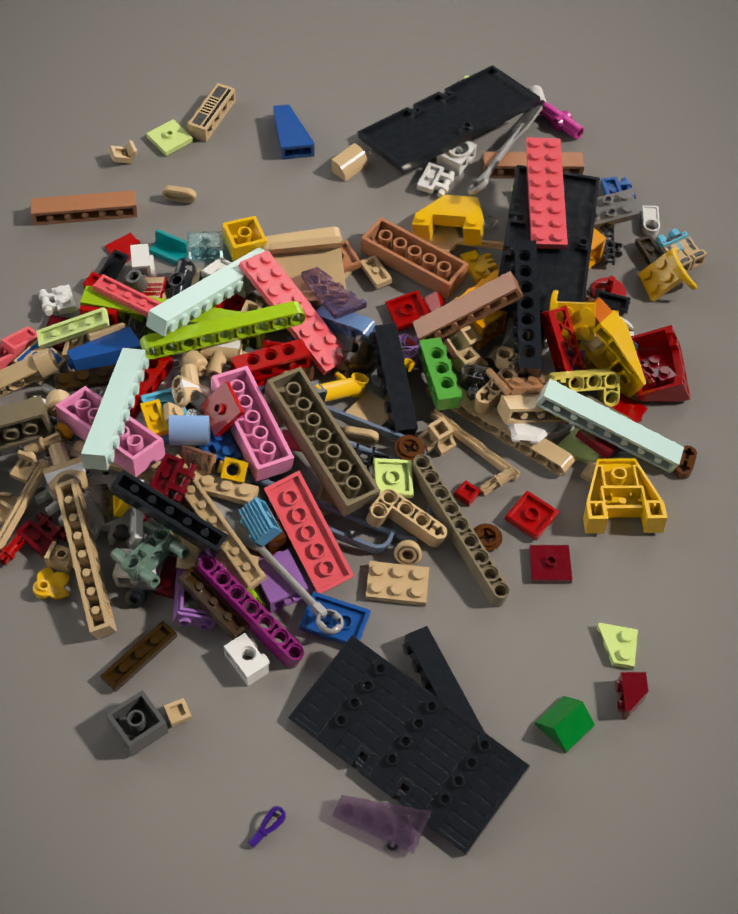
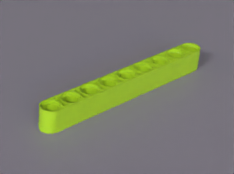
(223, 330)

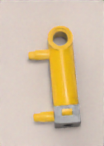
(342, 387)

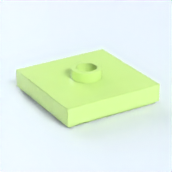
(169, 137)
(394, 475)

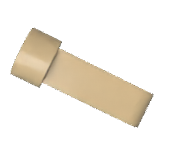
(27, 371)

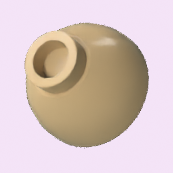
(408, 552)

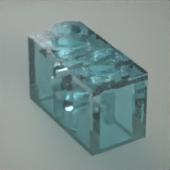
(205, 245)

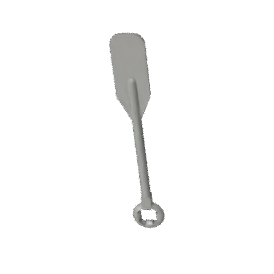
(522, 125)
(230, 513)

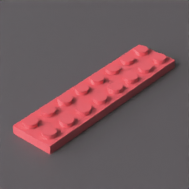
(546, 193)
(278, 288)

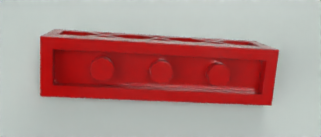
(559, 346)

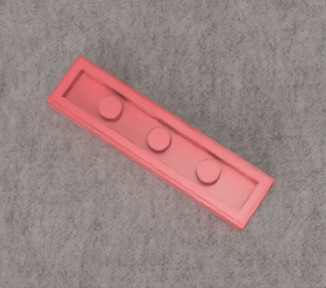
(125, 295)

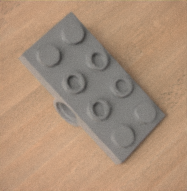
(615, 209)

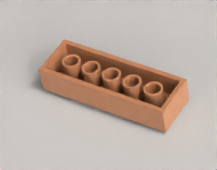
(414, 257)

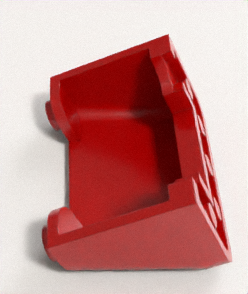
(667, 346)

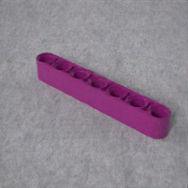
(259, 616)

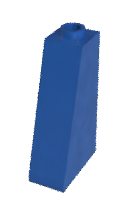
(291, 134)
(103, 350)

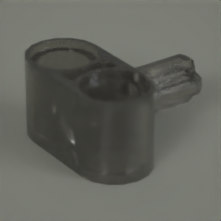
(473, 378)

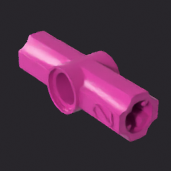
(562, 120)

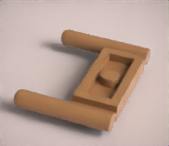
(517, 385)

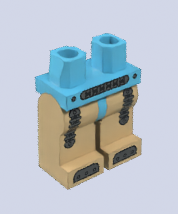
(688, 251)

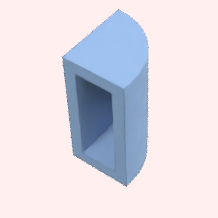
(189, 430)

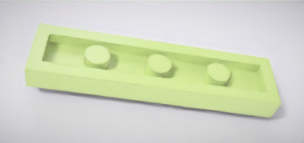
(72, 328)

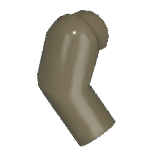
(196, 278)

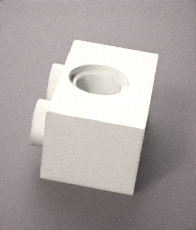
(251, 669)

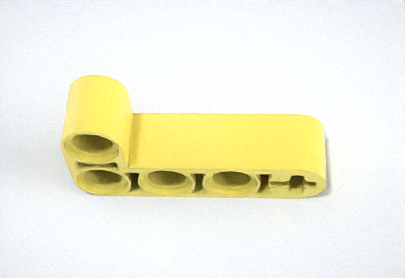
(599, 383)

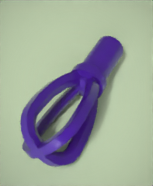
(262, 832)

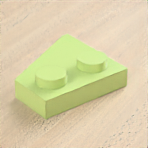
(578, 449)
(620, 644)

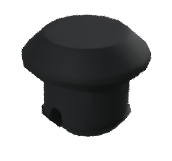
(121, 533)

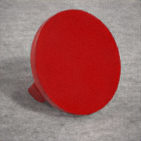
(608, 284)

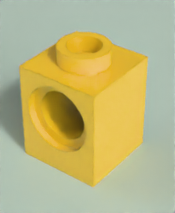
(242, 469)

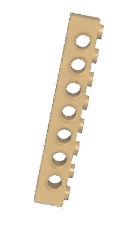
(85, 559)

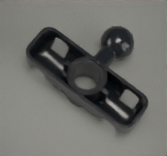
(181, 278)

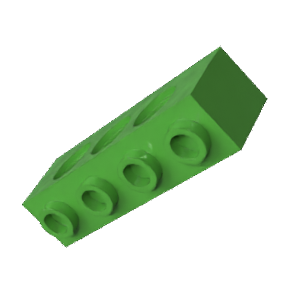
(439, 374)

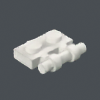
(430, 180)
(62, 300)

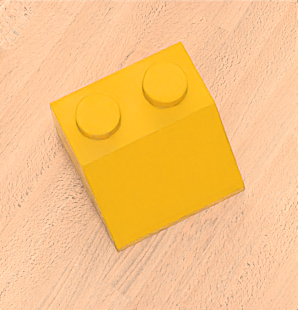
(242, 236)

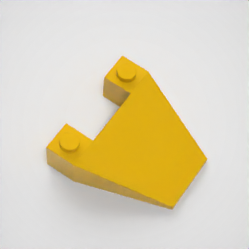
(451, 211)
(617, 354)
(622, 491)

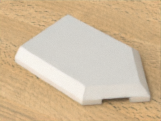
(531, 431)

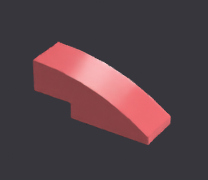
(15, 344)

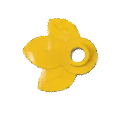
(51, 584)

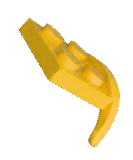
(664, 275)
(581, 315)

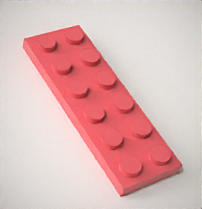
(309, 532)

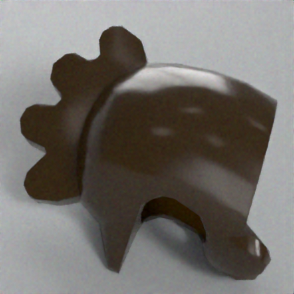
(359, 359)

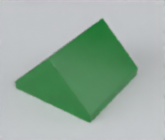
(566, 722)

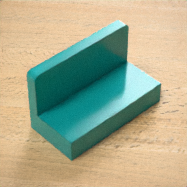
(168, 247)

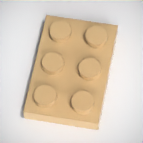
(397, 583)

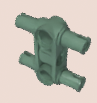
(150, 554)

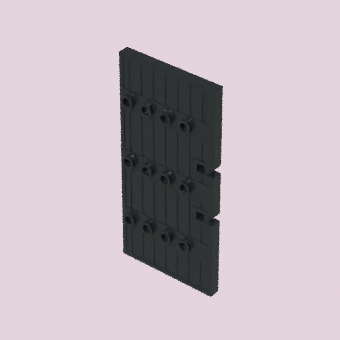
(448, 118)
(557, 268)
(409, 740)

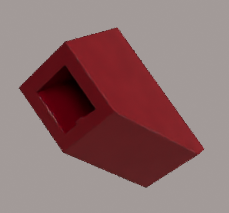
(632, 692)

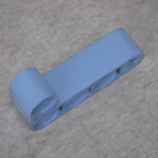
(348, 325)

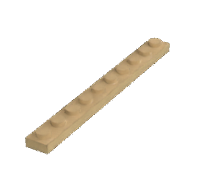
(212, 484)

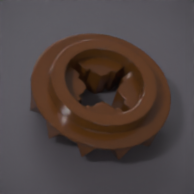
(406, 442)
(492, 532)

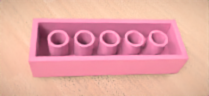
(256, 429)
(138, 445)

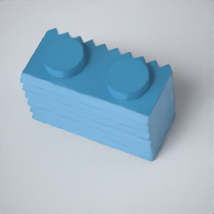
(259, 521)

